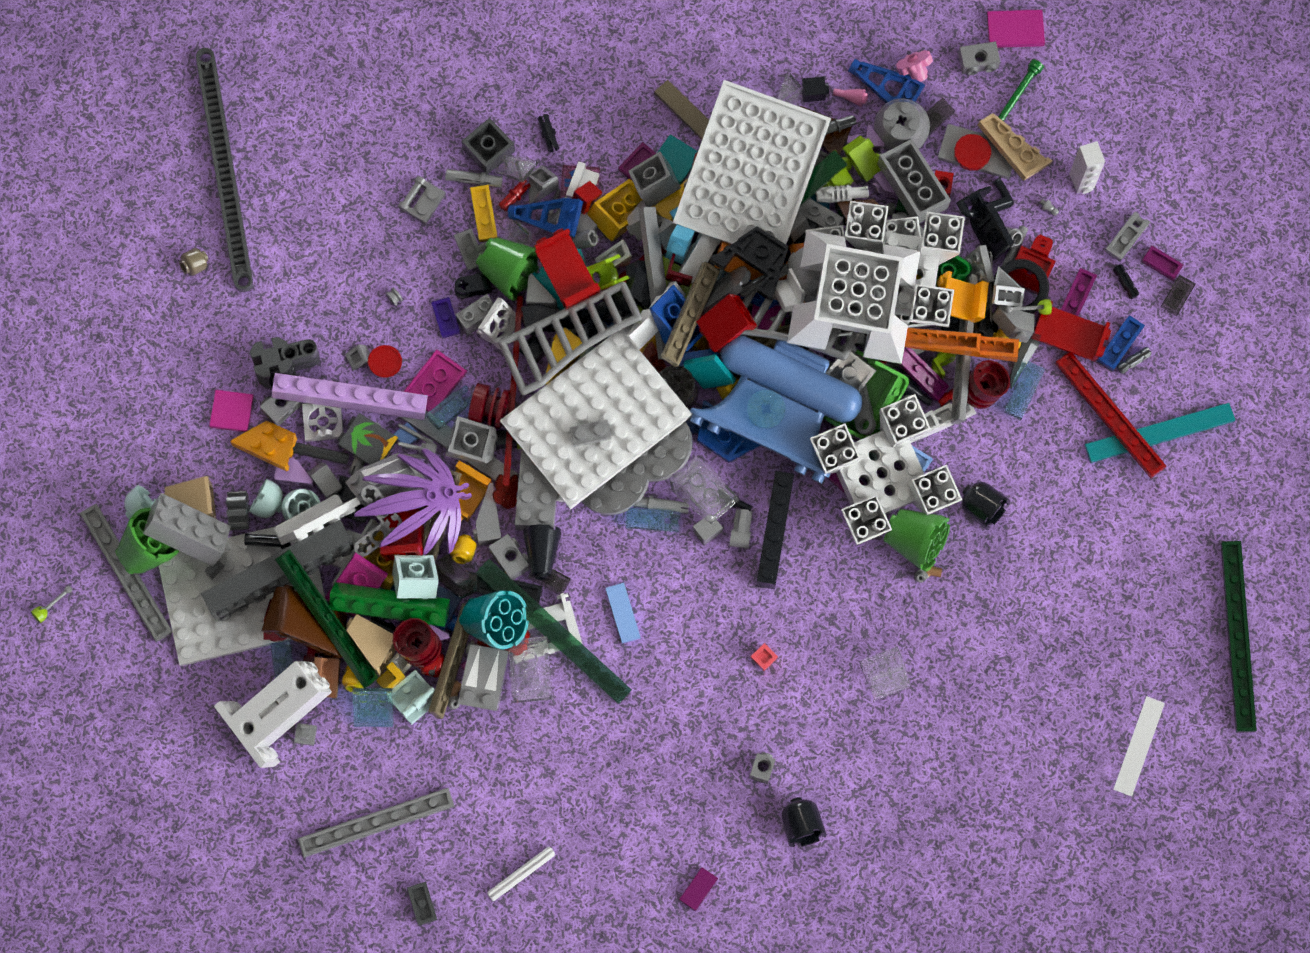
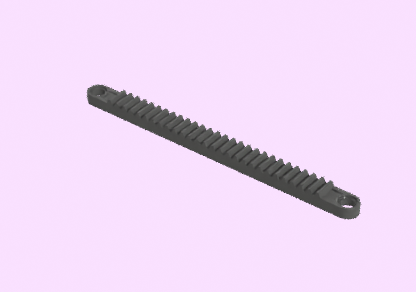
(224, 170)

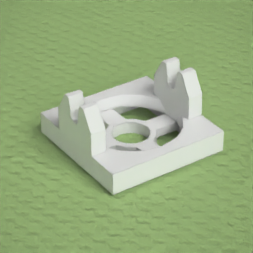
(508, 328)
(324, 433)

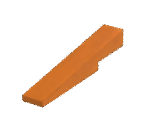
(963, 344)

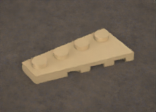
(1018, 153)

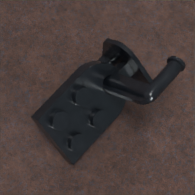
(986, 220)

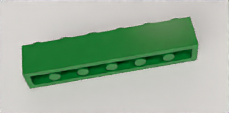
(386, 604)

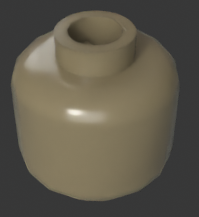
(193, 261)

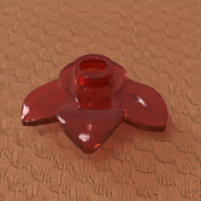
(504, 494)

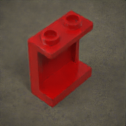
(725, 322)
(408, 545)

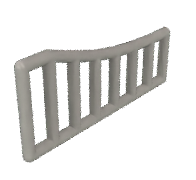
(772, 332)
(570, 354)

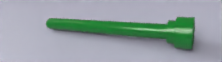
(1034, 68)

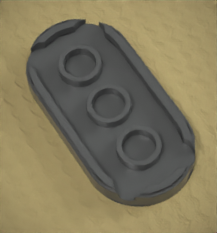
(727, 285)

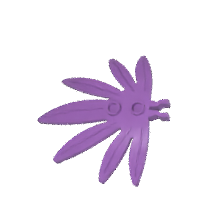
(437, 495)

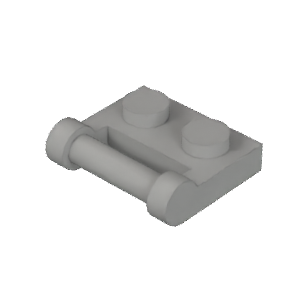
(427, 202)

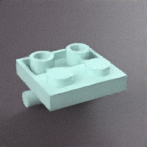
(413, 697)

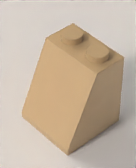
(194, 493)
(372, 641)

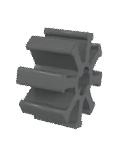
(238, 510)

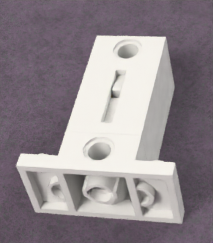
(275, 710)

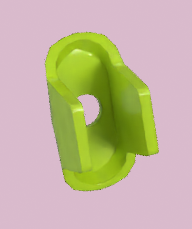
(607, 272)

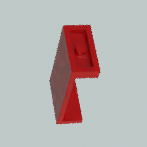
(565, 268)
(1072, 334)

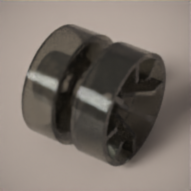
(682, 384)

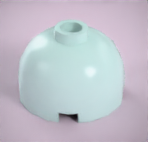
(137, 500)
(268, 500)
(297, 502)

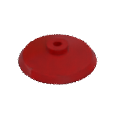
(385, 361)

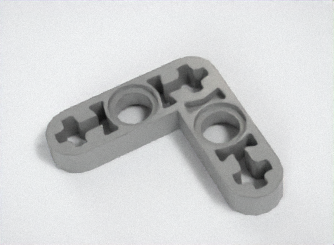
(383, 526)

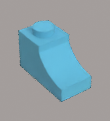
(679, 243)

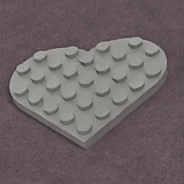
(652, 466)

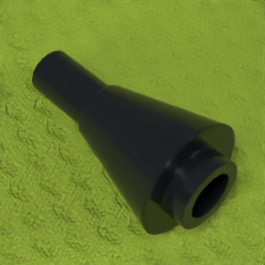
(913, 389)

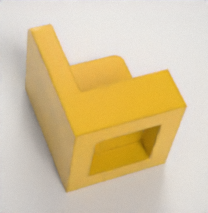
(391, 677)

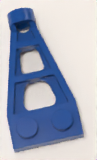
(910, 88)
(568, 216)

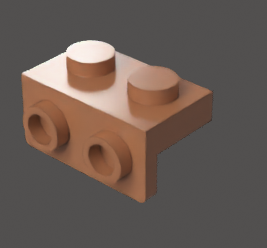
(329, 669)

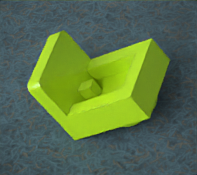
(940, 361)

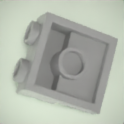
(852, 371)

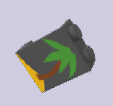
(367, 439)

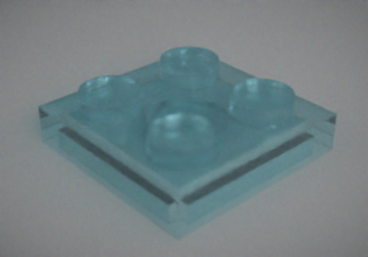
(373, 707)

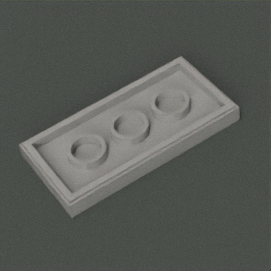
(997, 163)

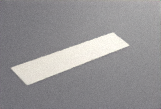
(1139, 746)

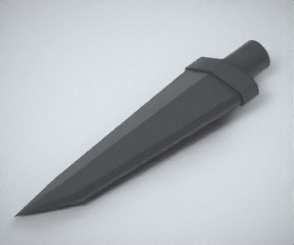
(1024, 355)

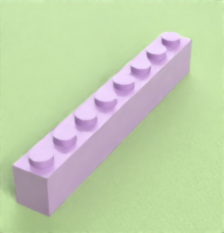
(349, 396)

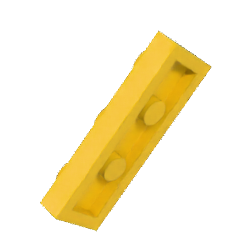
(483, 212)

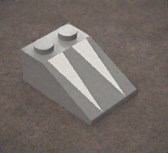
(385, 466)
(483, 677)

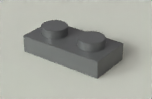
(422, 903)

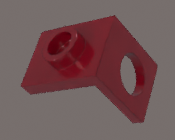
(680, 278)

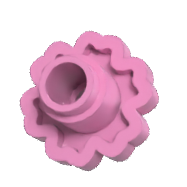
(915, 65)

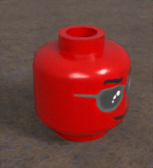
(435, 668)

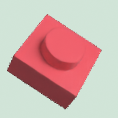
(764, 657)

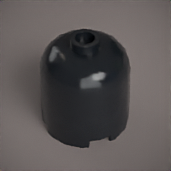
(984, 503)
(802, 822)

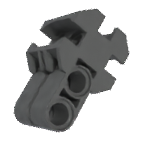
(282, 358)

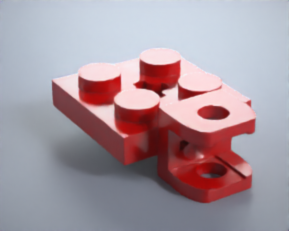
(1039, 256)

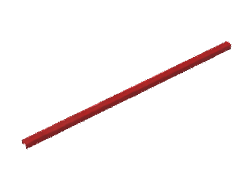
(509, 439)

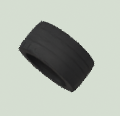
(1036, 270)

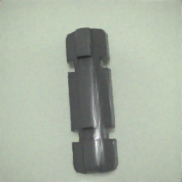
(1134, 360)

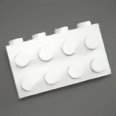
(314, 519)

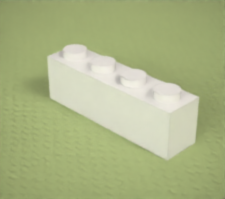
(1087, 167)

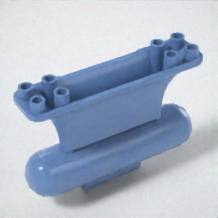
(803, 385)

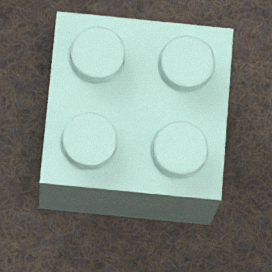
(415, 576)

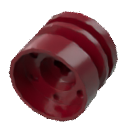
(987, 384)
(488, 405)
(417, 642)

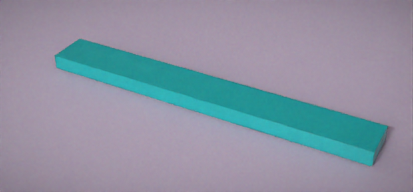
(1164, 431)

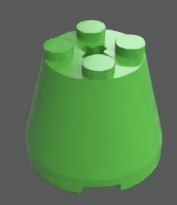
(508, 265)
(918, 536)
(138, 551)

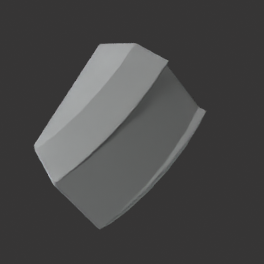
(471, 441)

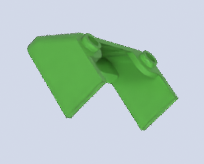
(883, 389)

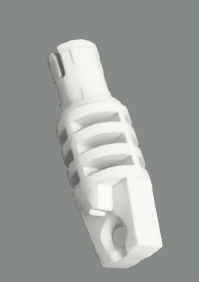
(841, 193)

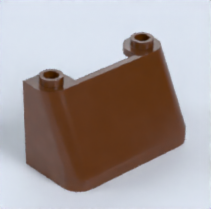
(293, 620)

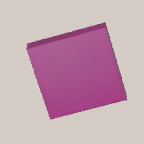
(231, 411)

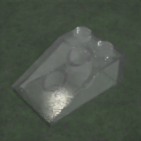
(702, 489)
(530, 670)

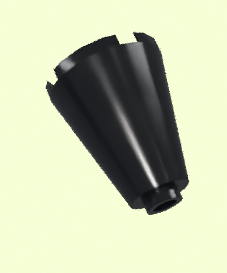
(541, 549)

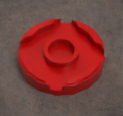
(972, 152)

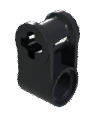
(475, 285)

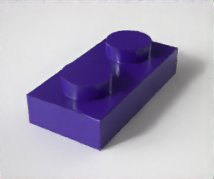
(445, 317)

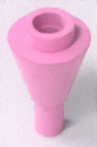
(855, 96)

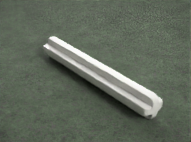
(521, 873)

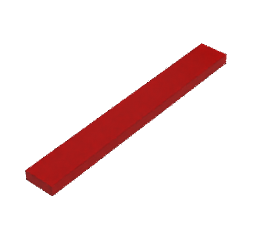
(1110, 415)

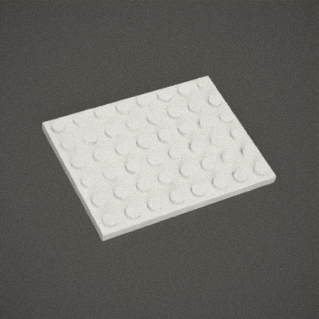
(751, 166)
(604, 384)
(193, 627)

